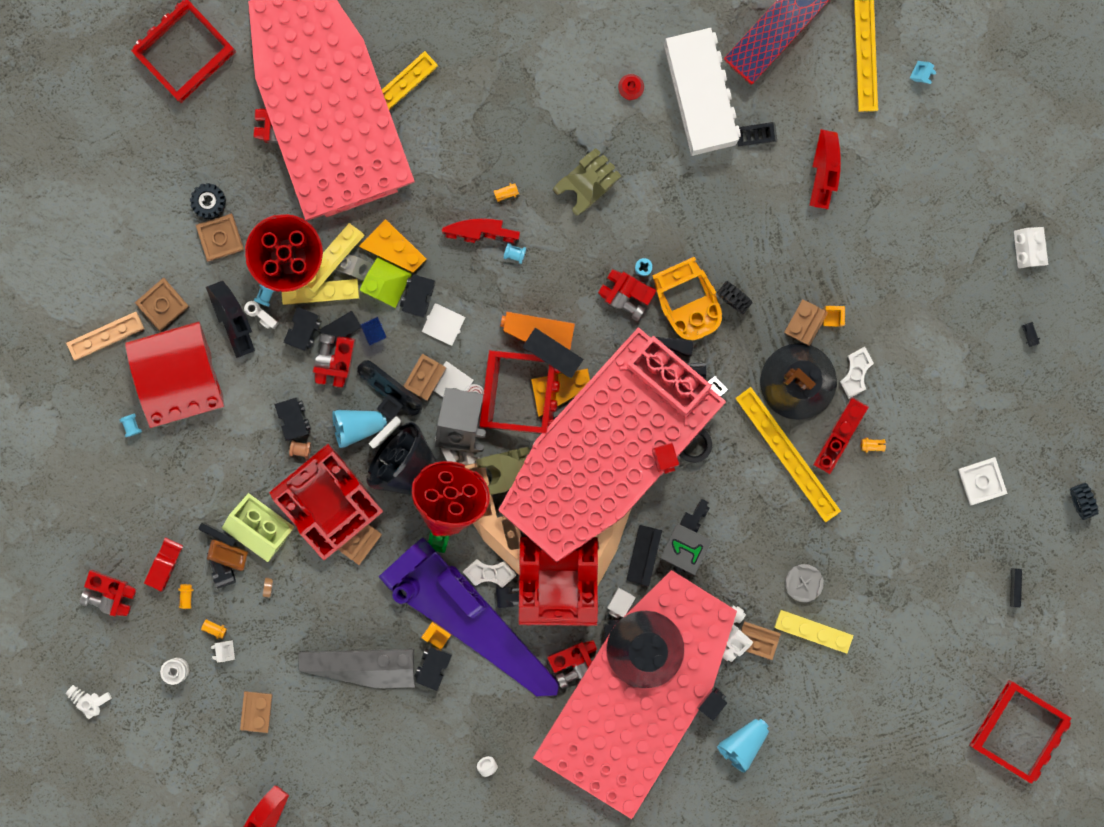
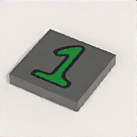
(686, 549)

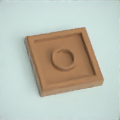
(220, 237)
(162, 304)

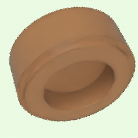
(267, 587)

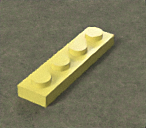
(335, 254)
(326, 292)
(813, 631)

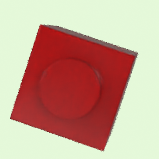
(665, 458)

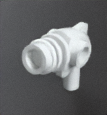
(88, 703)

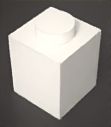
(620, 603)

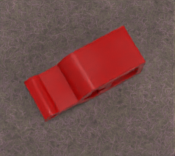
(163, 564)

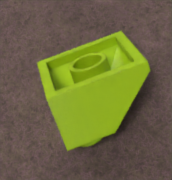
(385, 282)

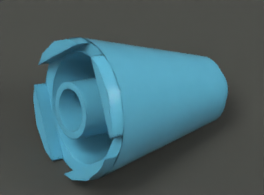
(356, 425)
(744, 744)

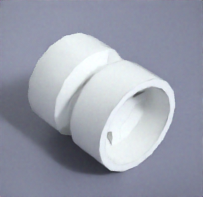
(174, 671)

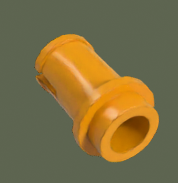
(506, 192)
(873, 445)
(185, 596)
(214, 629)

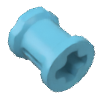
(515, 253)
(644, 261)
(264, 296)
(130, 425)

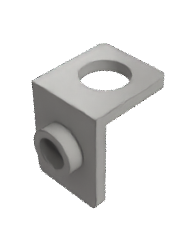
(351, 265)

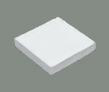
(375, 443)
(982, 481)

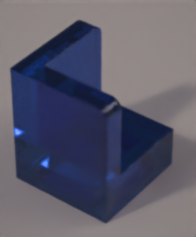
(373, 331)

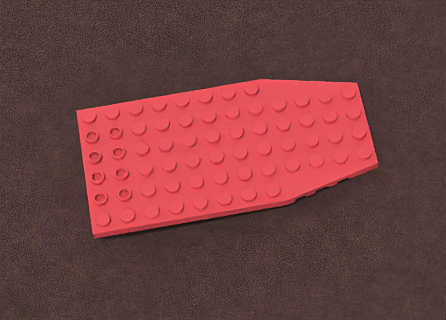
(325, 105)
(602, 445)
(620, 735)

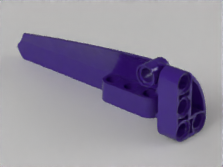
(456, 606)

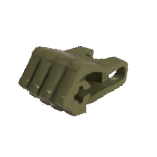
(589, 180)
(503, 468)

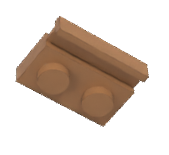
(806, 322)
(425, 377)
(360, 544)
(764, 640)
(256, 711)

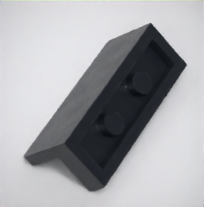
(553, 353)
(644, 555)

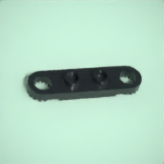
(387, 385)

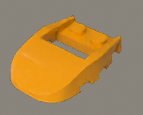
(694, 318)

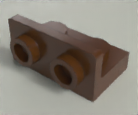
(802, 381)

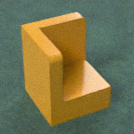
(835, 316)
(436, 635)

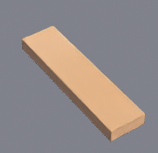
(105, 336)

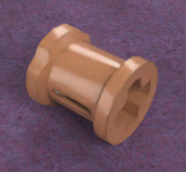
(300, 449)

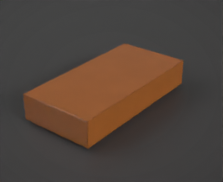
(227, 555)

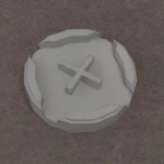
(804, 583)

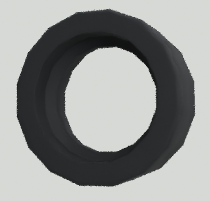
(708, 448)

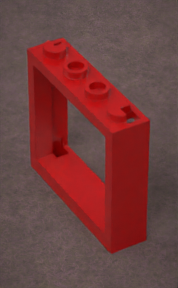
(205, 72)
(490, 390)
(995, 713)

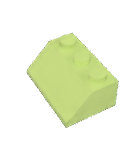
(257, 527)

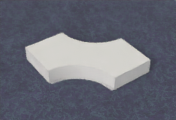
(858, 365)
(480, 572)

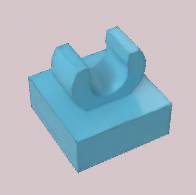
(922, 72)

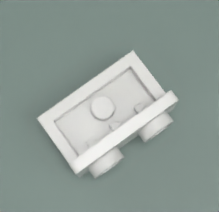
(1030, 247)

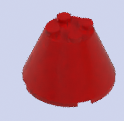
(283, 253)
(449, 497)

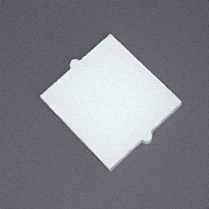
(443, 324)
(452, 379)

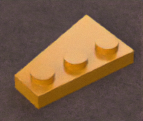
(394, 247)
(568, 388)

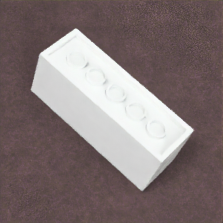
(702, 91)

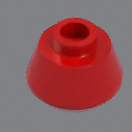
(629, 92)

